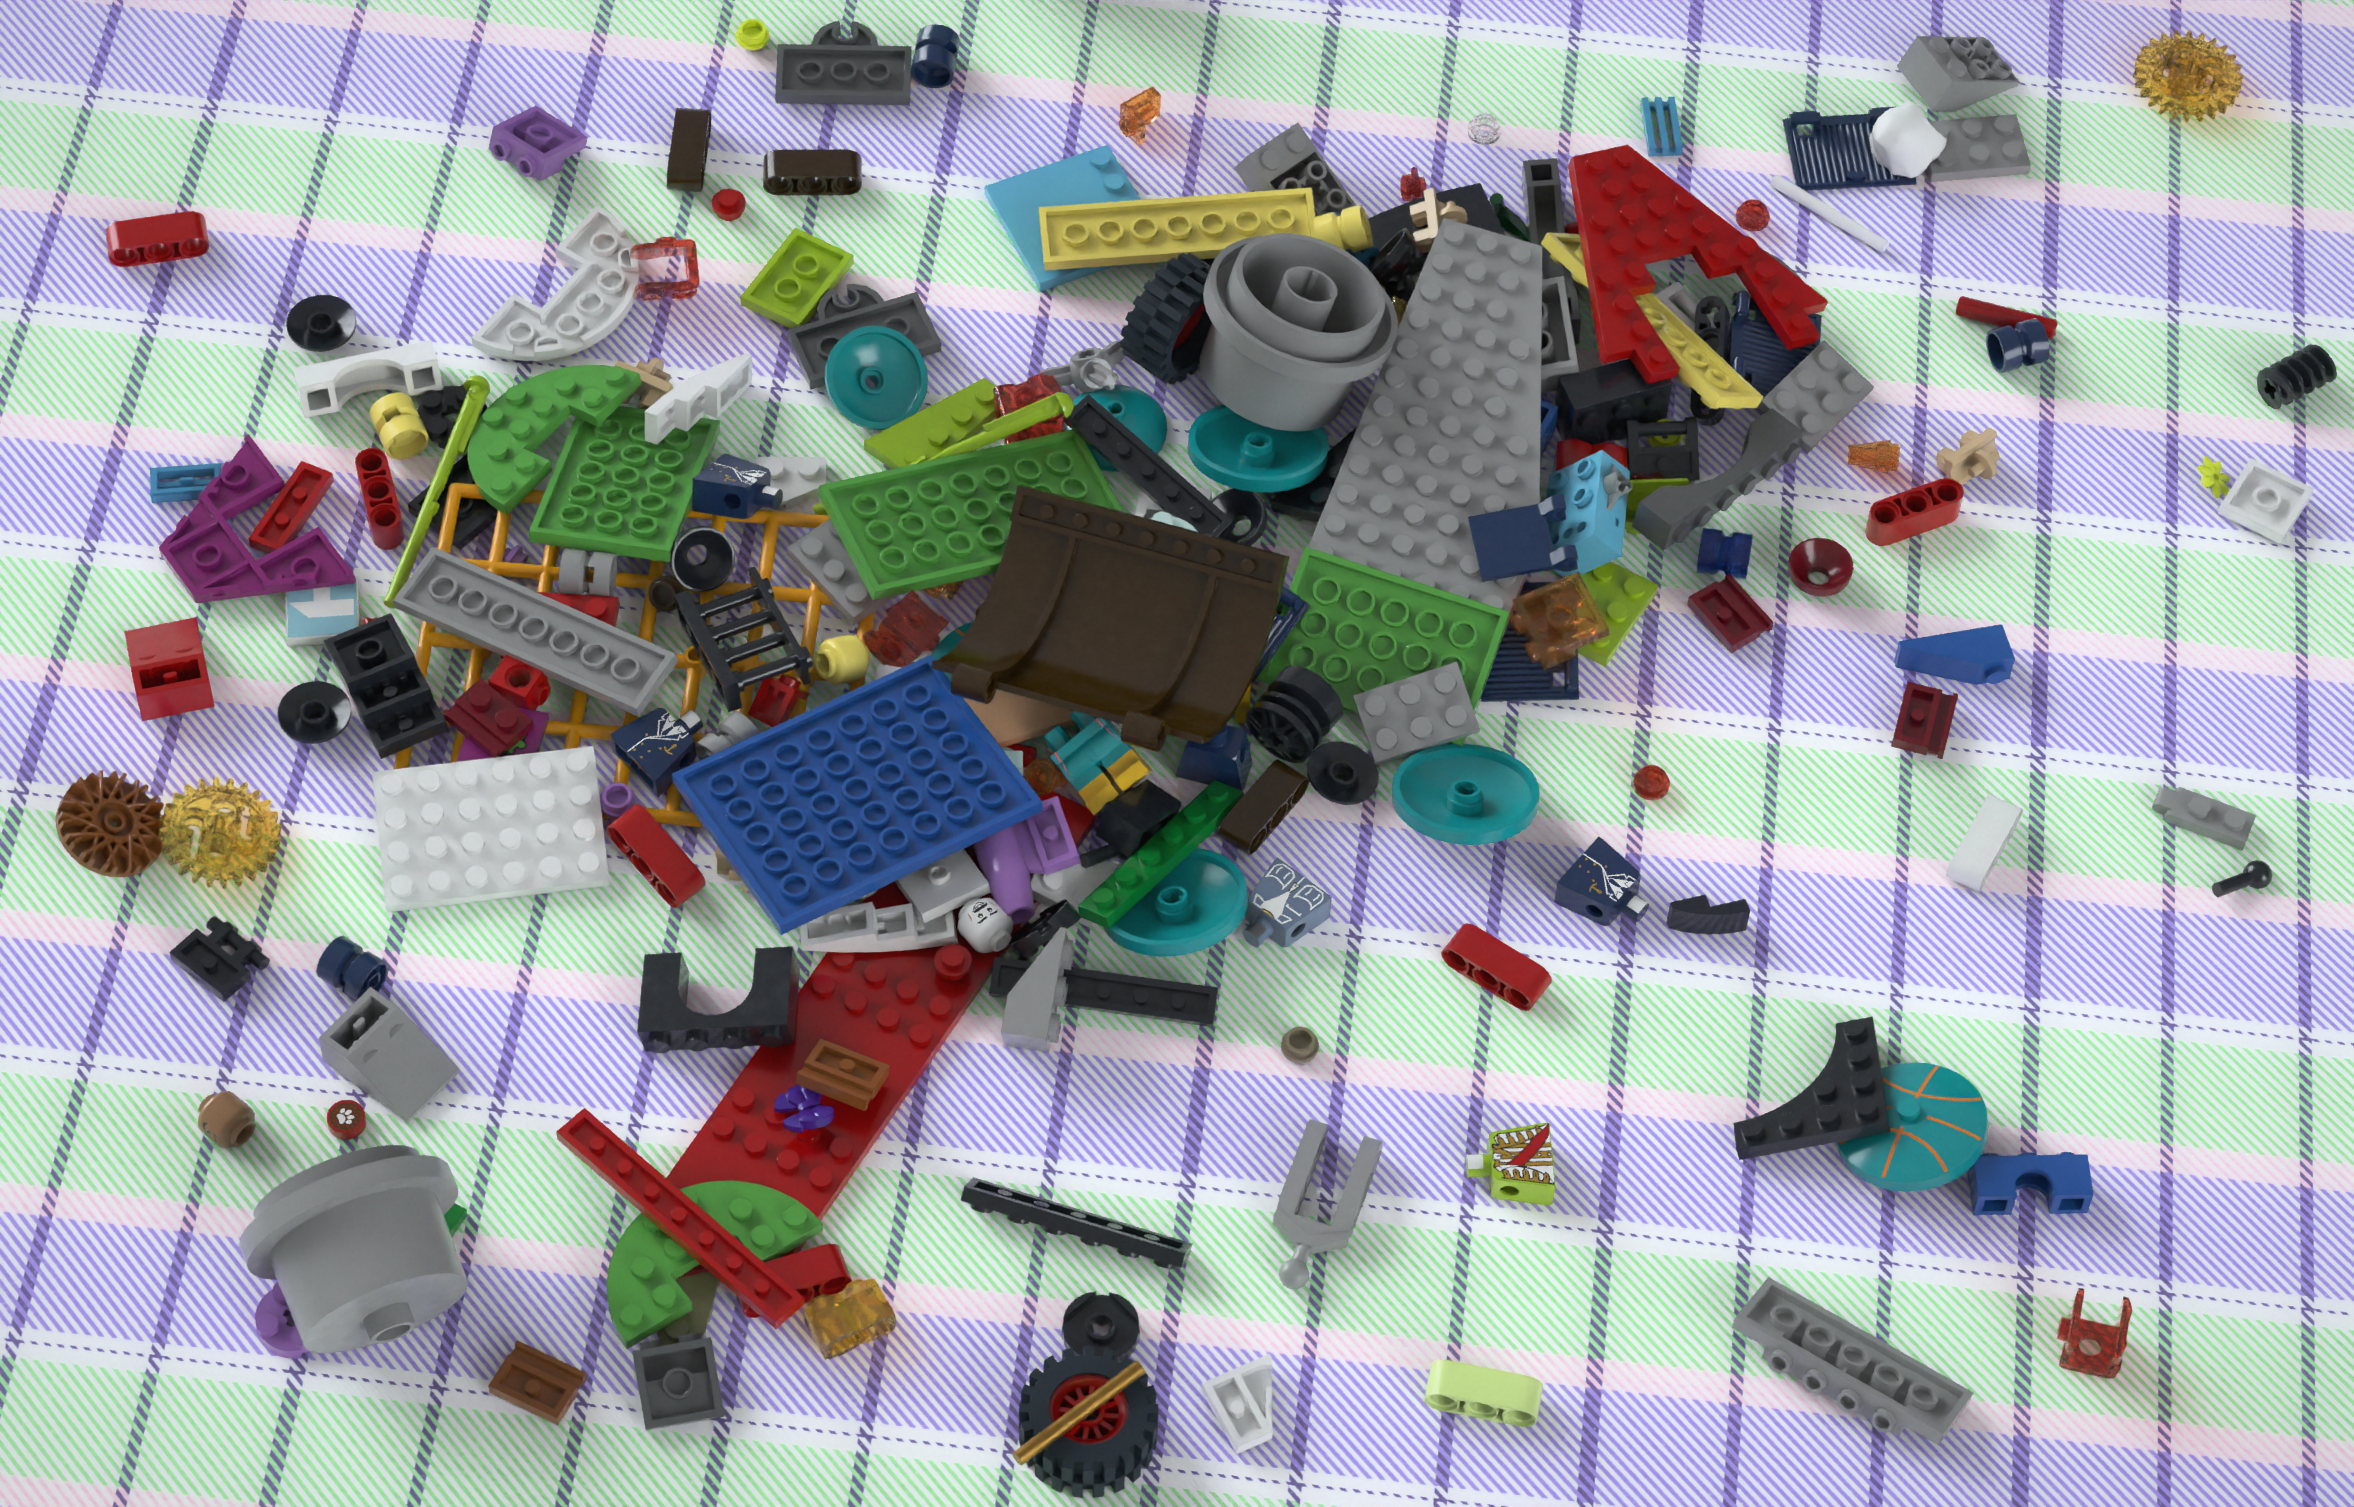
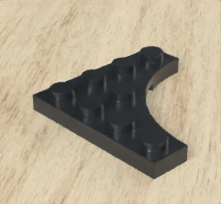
(1837, 1106)

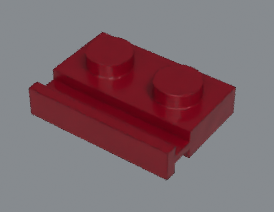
(1730, 613)
(488, 719)
(1924, 720)

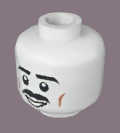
(985, 925)

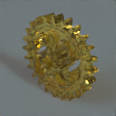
(2188, 76)
(219, 832)

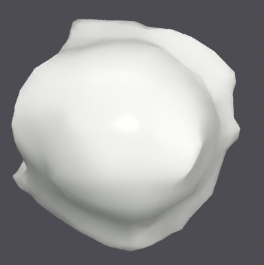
(1905, 140)

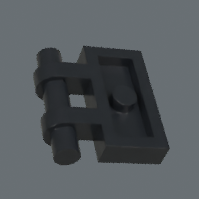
(214, 967)

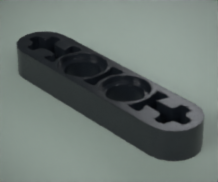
(1705, 331)

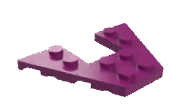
(216, 563)

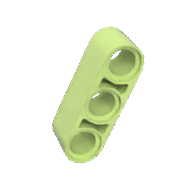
(1483, 1393)

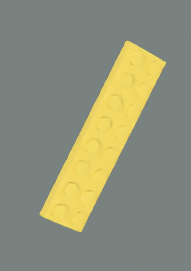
(1168, 227)
(1698, 362)

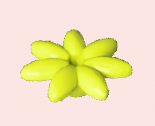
(2213, 477)

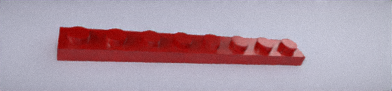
(680, 1218)

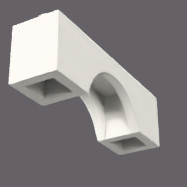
(330, 384)

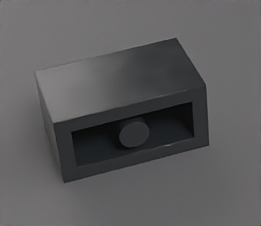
(1136, 817)

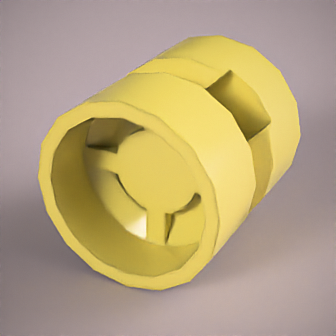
(1347, 230)
(399, 426)

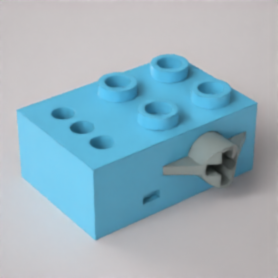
(1595, 510)

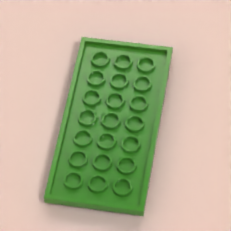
(954, 512)

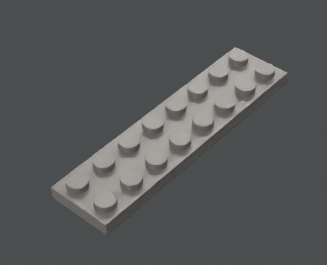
(536, 631)

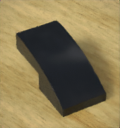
(1697, 916)

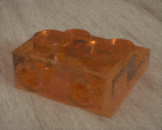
(1558, 620)

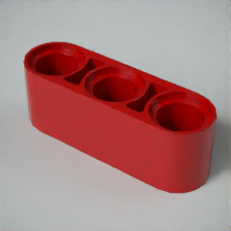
(157, 239)
(379, 498)
(1914, 512)
(656, 856)
(1496, 967)
(810, 1273)

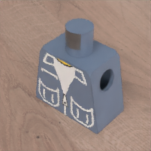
(1284, 907)

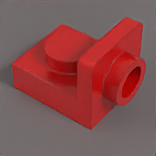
(776, 699)

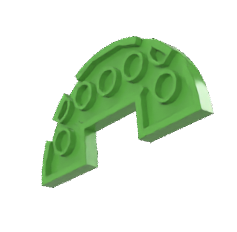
(527, 415)
(648, 1261)

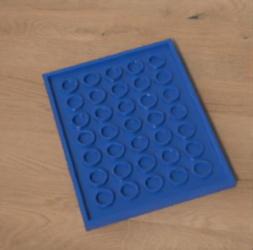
(856, 794)

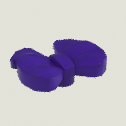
(810, 1114)

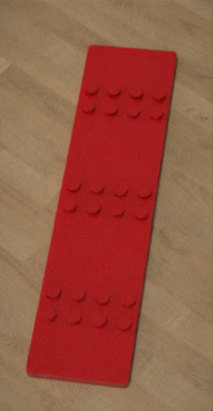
(870, 1003)

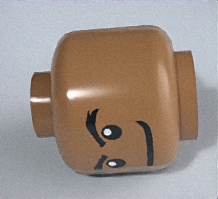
(226, 1119)

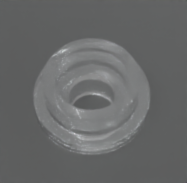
(1484, 129)

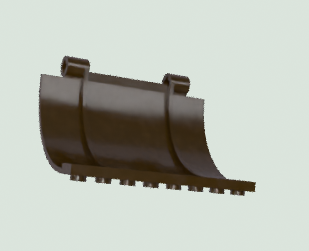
(1120, 620)

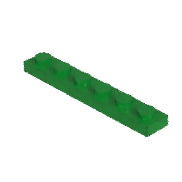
(1159, 855)

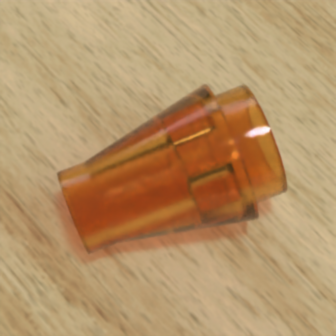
(1876, 456)
(1044, 777)

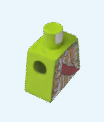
(1517, 1164)

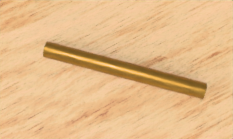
(1078, 1413)

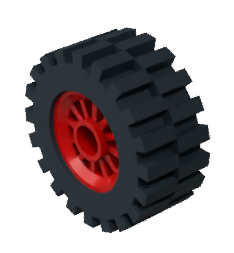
(1169, 321)
(1126, 1422)

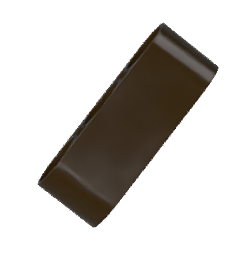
(689, 149)
(812, 172)
(1263, 807)

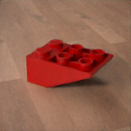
(169, 669)

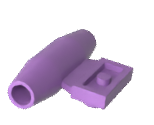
(1031, 846)

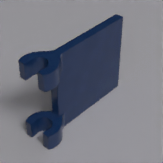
(1520, 541)

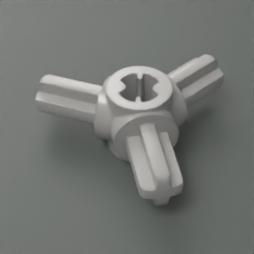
(1089, 369)

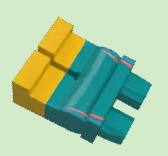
(1086, 752)

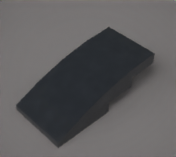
(1469, 197)
(386, 685)

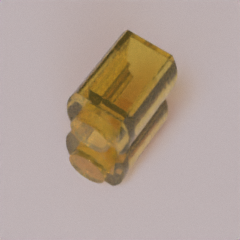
(849, 1318)

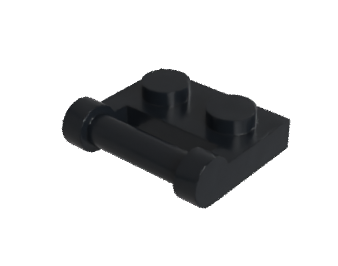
(1671, 461)

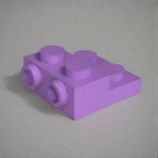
(535, 143)

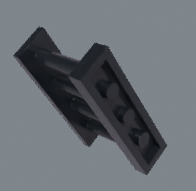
(719, 661)

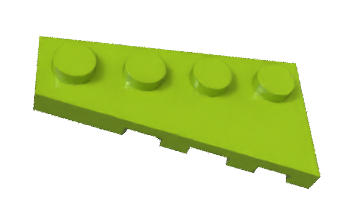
(935, 427)

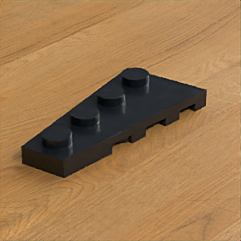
(1310, 499)

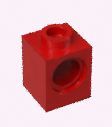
(514, 673)

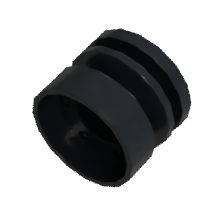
(1294, 714)

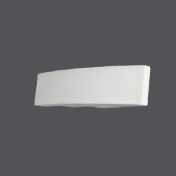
(702, 394)
(879, 930)

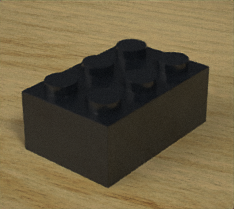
(1601, 399)

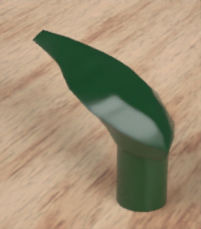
(1508, 219)

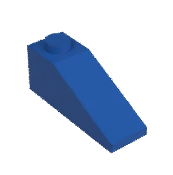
(1962, 656)

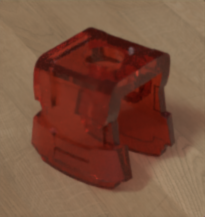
(663, 248)
(1014, 397)
(905, 632)
(2110, 1339)

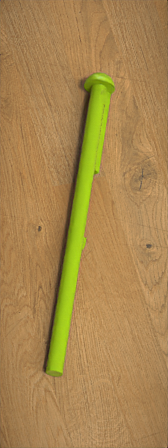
(477, 393)
(1001, 428)

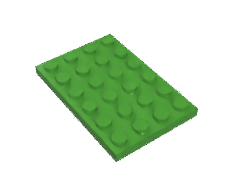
(620, 490)
(1383, 628)

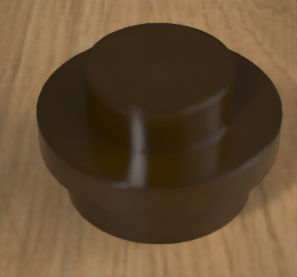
(662, 593)

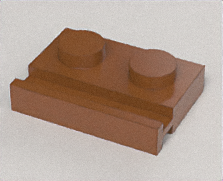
(842, 1074)
(537, 1382)

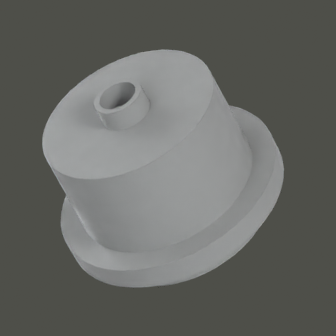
(1292, 329)
(359, 1246)

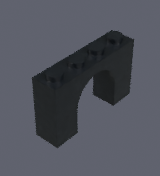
(762, 1019)

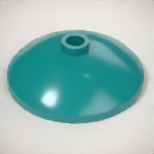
(892, 364)
(1136, 412)

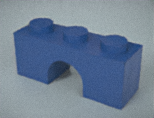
(2059, 1177)

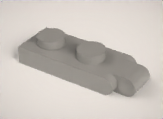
(2204, 816)

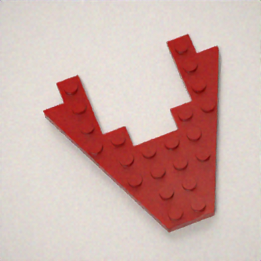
(1641, 216)

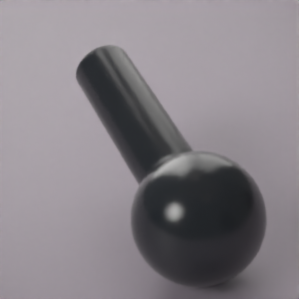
(1100, 855)
(2255, 874)

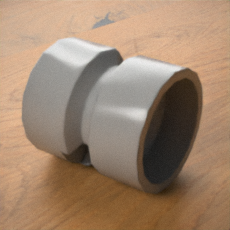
(575, 572)
(731, 731)

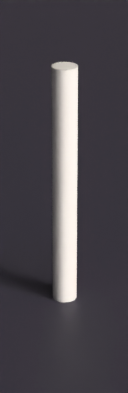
(1829, 213)

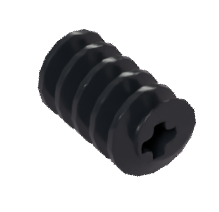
(2295, 376)

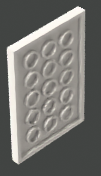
(490, 829)

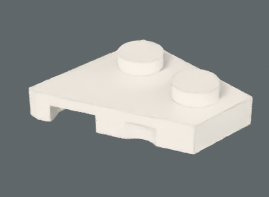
(796, 477)
(1070, 884)
(1243, 1403)

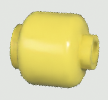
(842, 659)

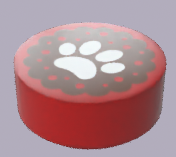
(346, 1119)

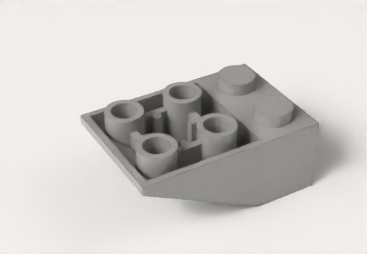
(1955, 71)
(1294, 163)
(1033, 1002)
(387, 1055)

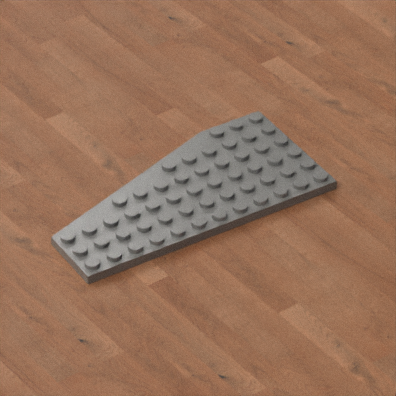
(1448, 420)

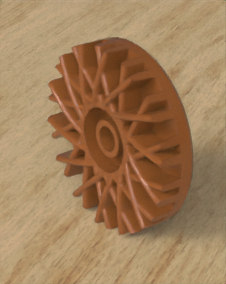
(110, 825)

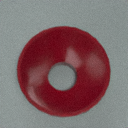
(1824, 557)

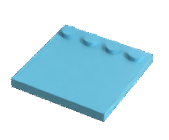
(1071, 181)

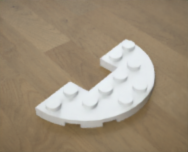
(582, 309)

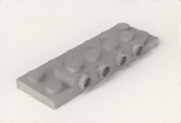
(1850, 1364)

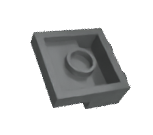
(677, 1381)

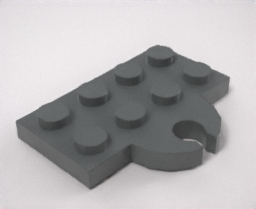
(843, 70)
(815, 340)

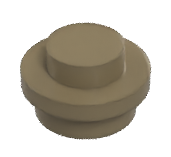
(1299, 1045)

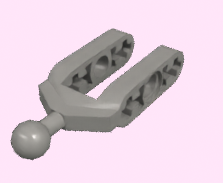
(1310, 1235)

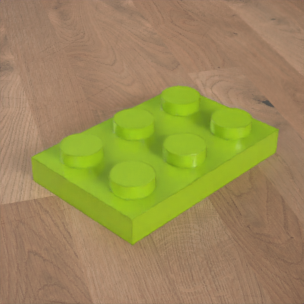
(796, 279)
(1621, 601)

